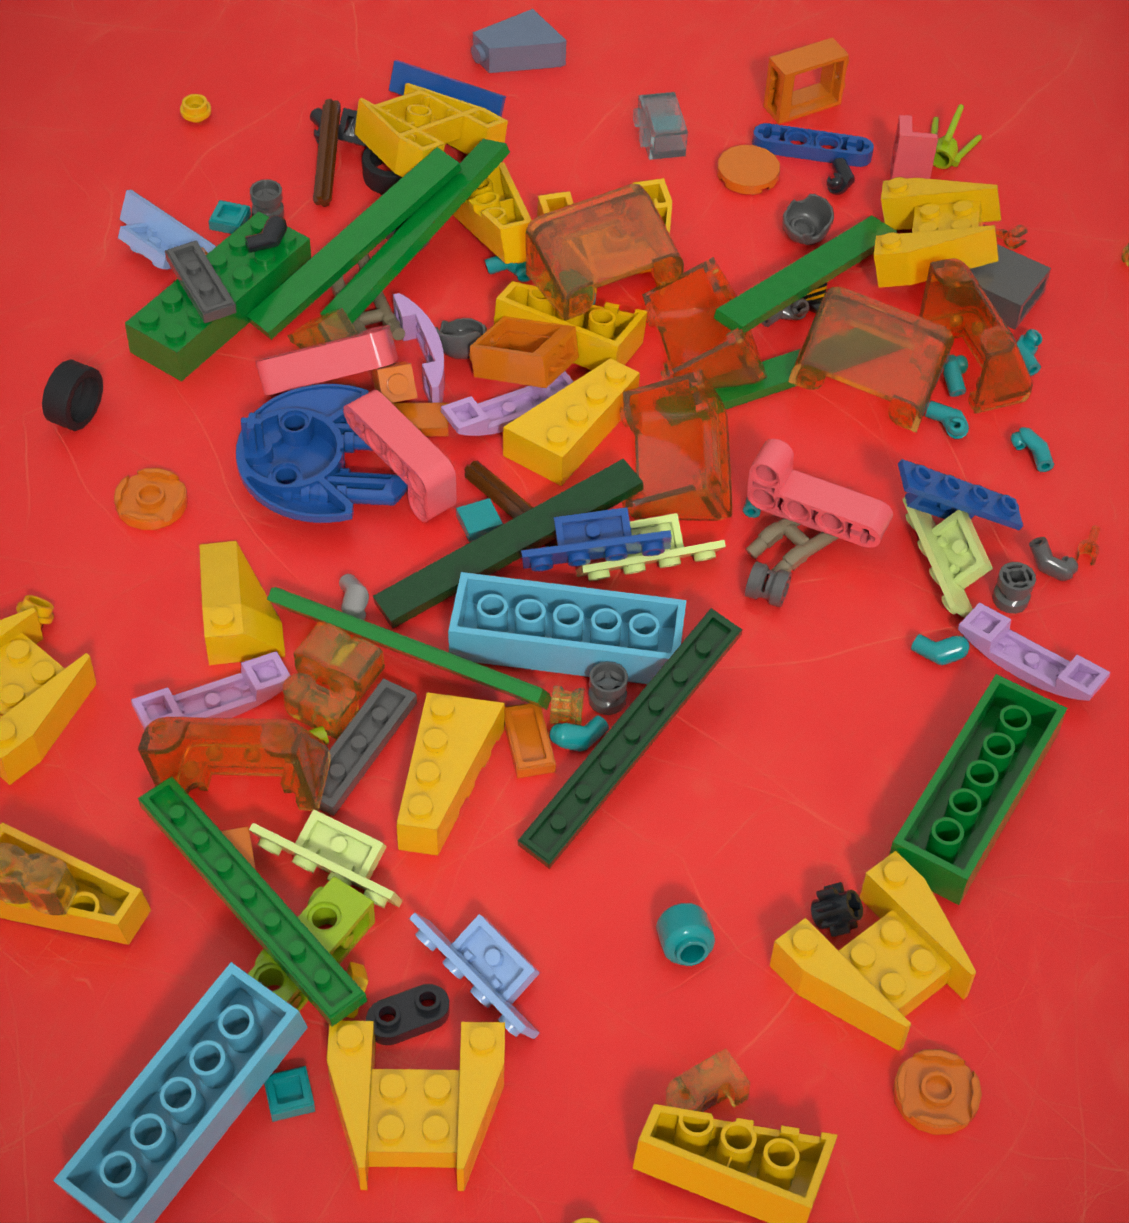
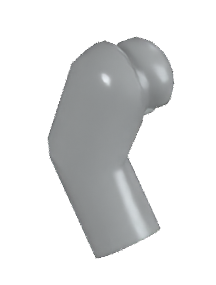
(355, 596)

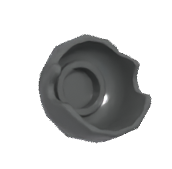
(808, 219)
(459, 335)

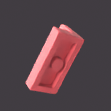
(912, 151)

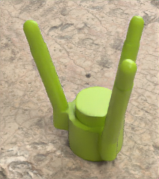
(947, 147)

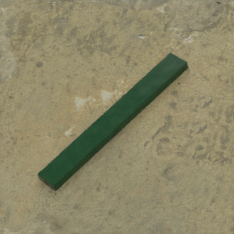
(505, 543)
(629, 738)

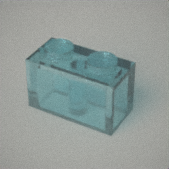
(661, 125)

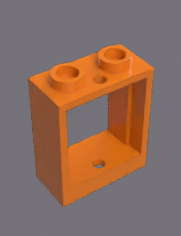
(787, 104)
(524, 351)

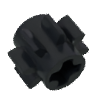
(836, 909)

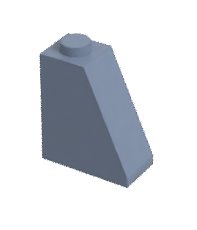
(519, 44)

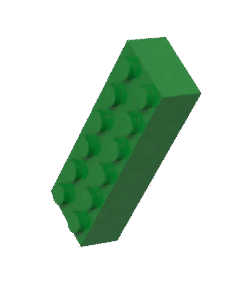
(171, 330)
(978, 786)

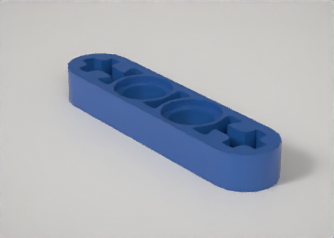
(857, 152)

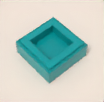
(229, 216)
(478, 518)
(289, 1094)

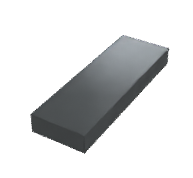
(200, 281)

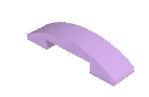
(419, 327)
(492, 415)
(1029, 661)
(224, 698)

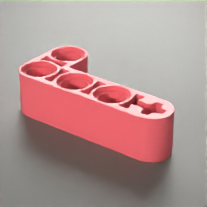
(328, 360)
(406, 451)
(812, 501)

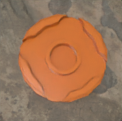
(748, 169)
(150, 499)
(937, 1092)

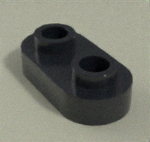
(410, 1015)

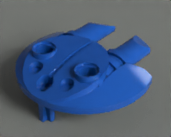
(296, 457)

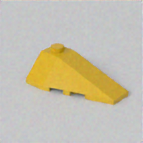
(235, 607)

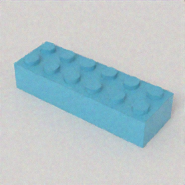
(562, 626)
(183, 1101)

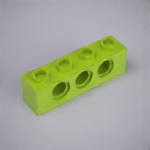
(335, 905)

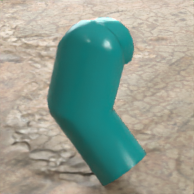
(576, 736)

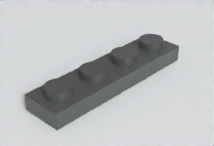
(364, 741)

